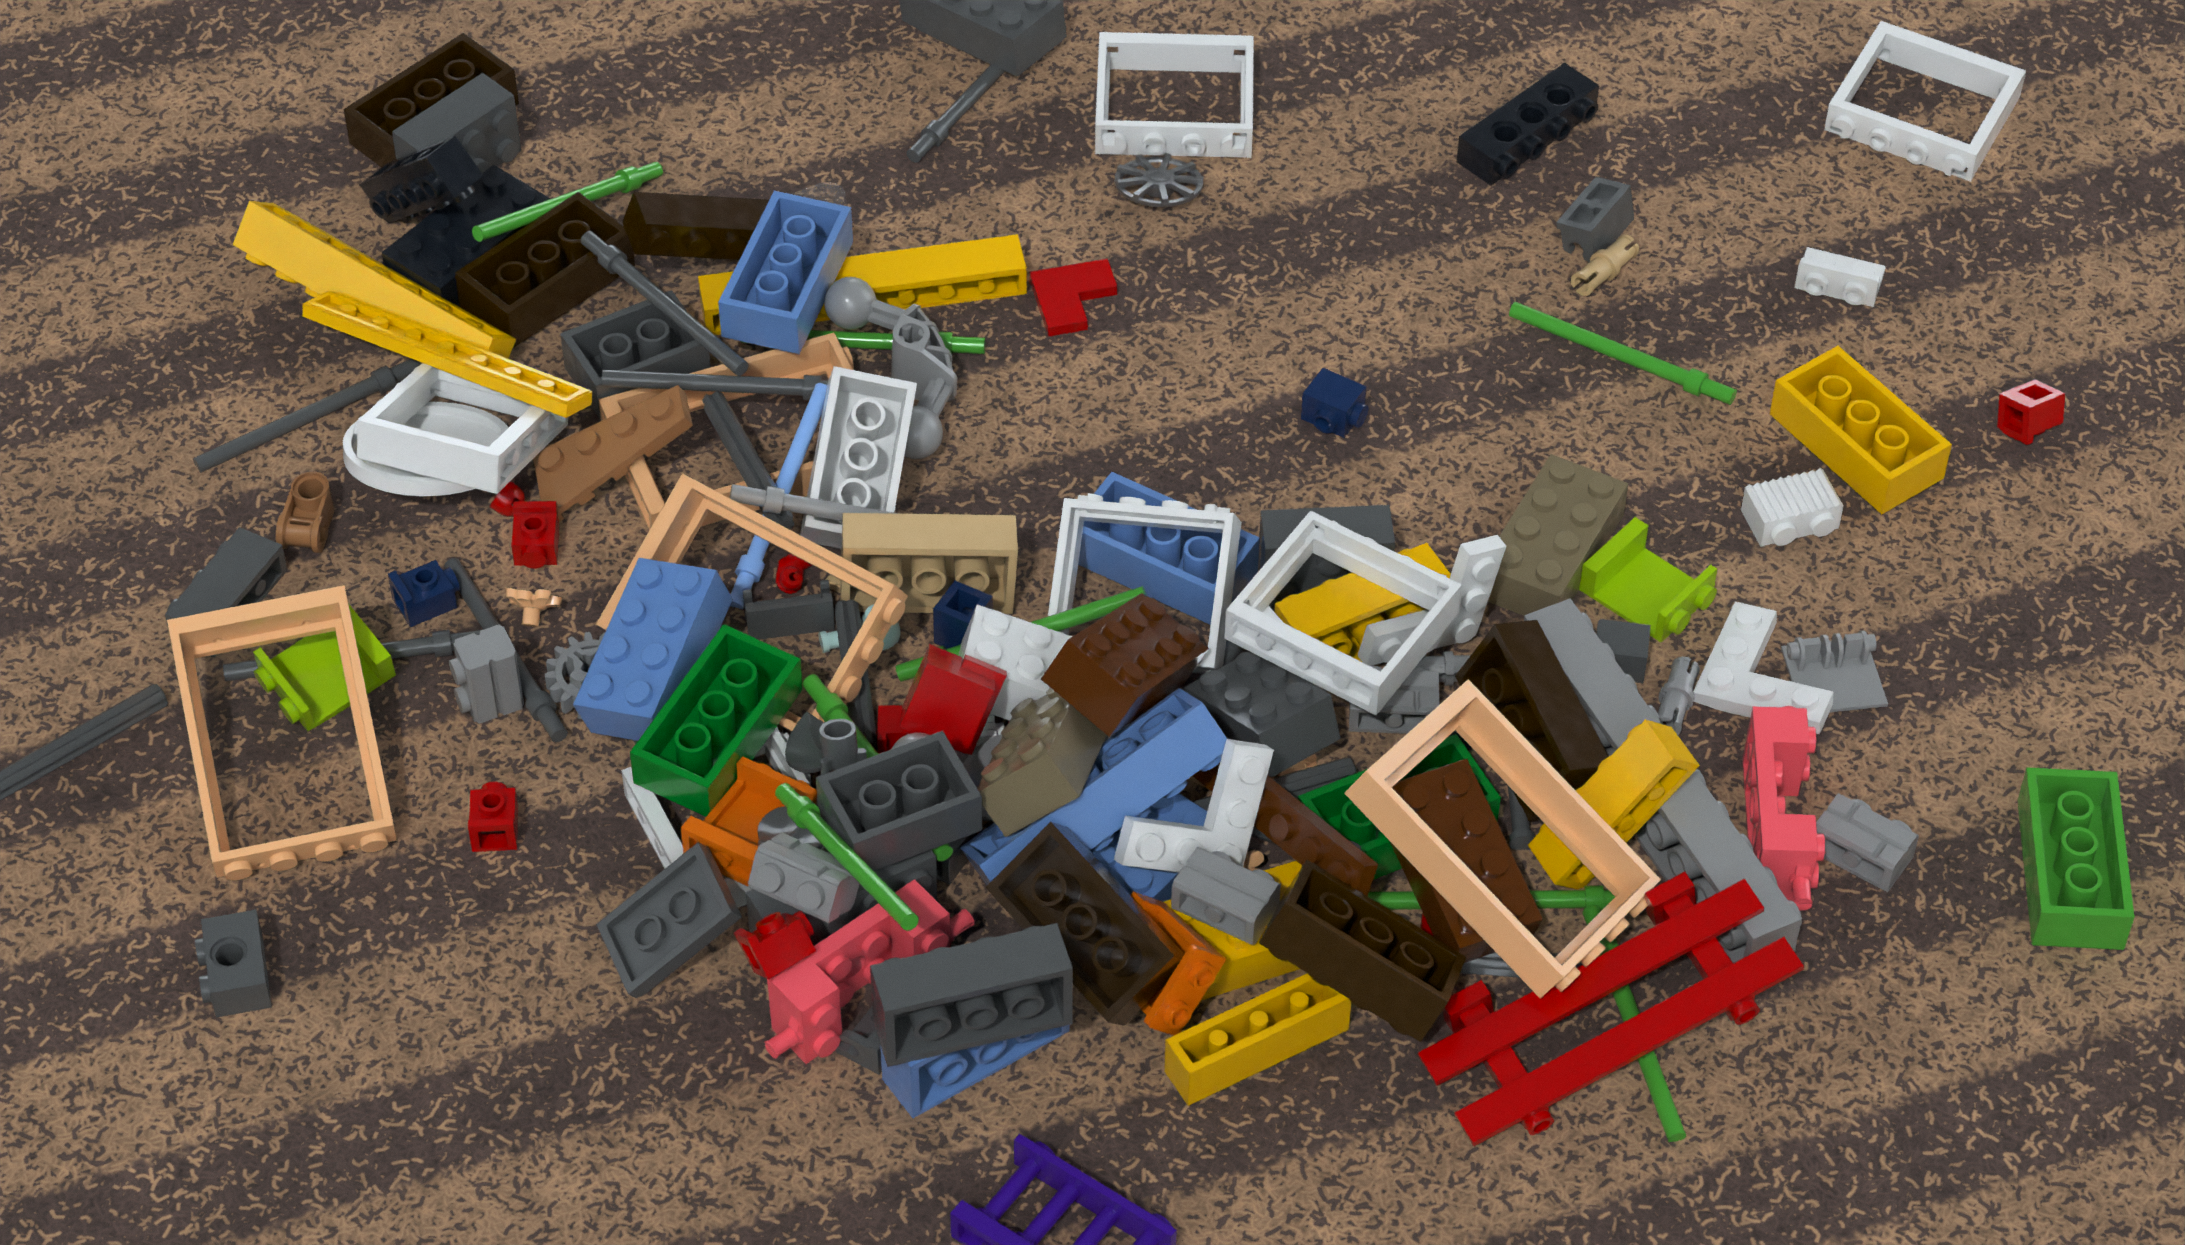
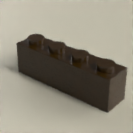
(691, 224)

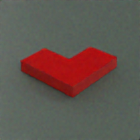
(1064, 287)

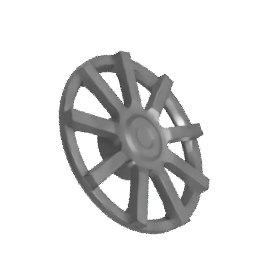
(1158, 181)

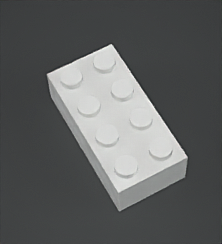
(858, 447)
(1016, 647)

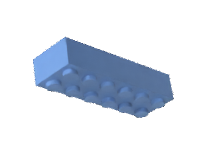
(1129, 775)

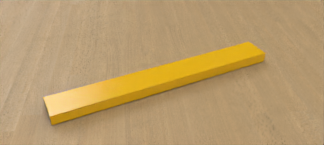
(448, 354)

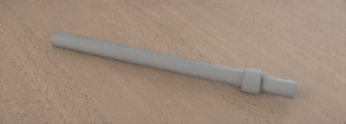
(775, 500)

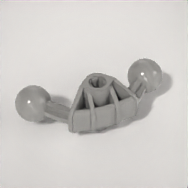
(916, 355)

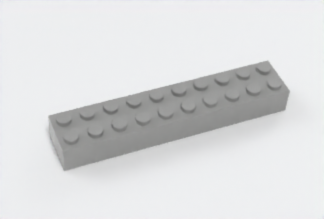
(1691, 827)

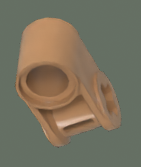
(306, 513)

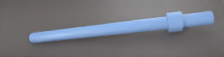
(752, 565)

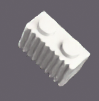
(1792, 508)

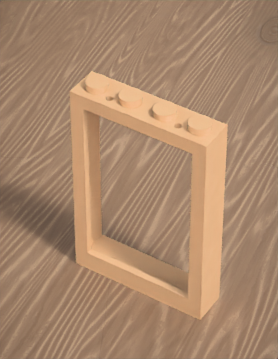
(816, 358)
(681, 521)
(256, 626)
(1547, 796)

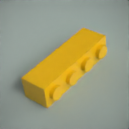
(1624, 794)
(1254, 1037)

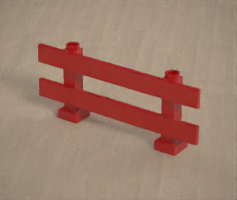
(1678, 929)

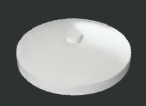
(436, 417)

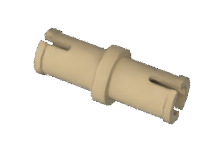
(1604, 265)

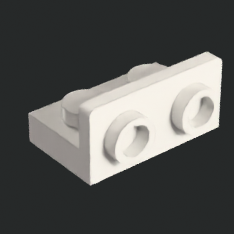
(1839, 277)

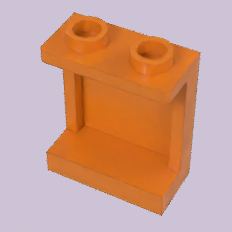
(734, 821)
(1194, 974)

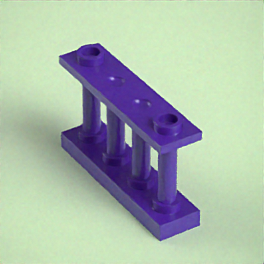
(1037, 1160)

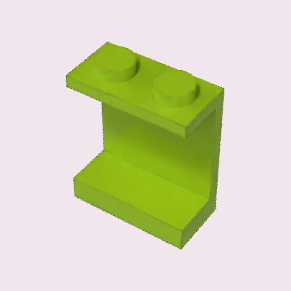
(1643, 585)
(312, 675)

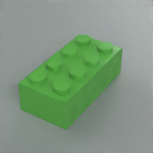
(2075, 859)

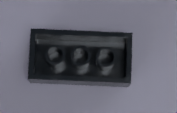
(445, 239)

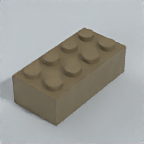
(1554, 532)
(1038, 762)

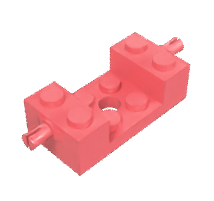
(1773, 768)
(810, 993)

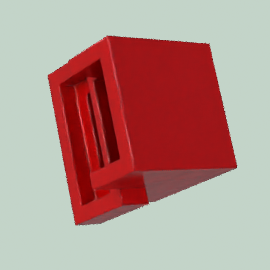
(952, 697)

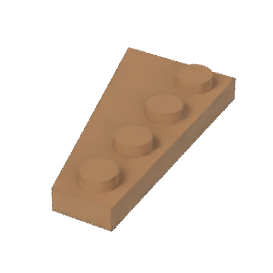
(587, 459)

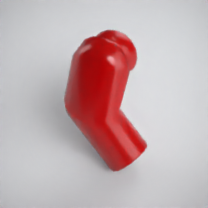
(790, 573)

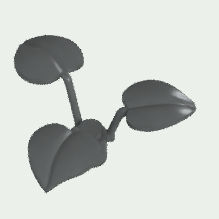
(810, 749)

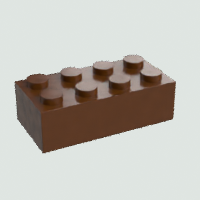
(1125, 663)
(1461, 817)

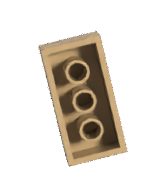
(929, 553)

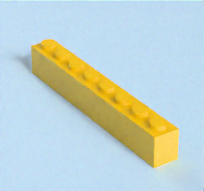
(327, 264)
(915, 275)

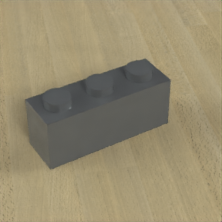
(236, 576)

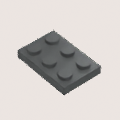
(668, 920)

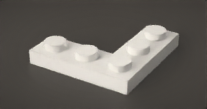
(1476, 571)
(1729, 674)
(1227, 822)

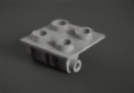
(1839, 667)

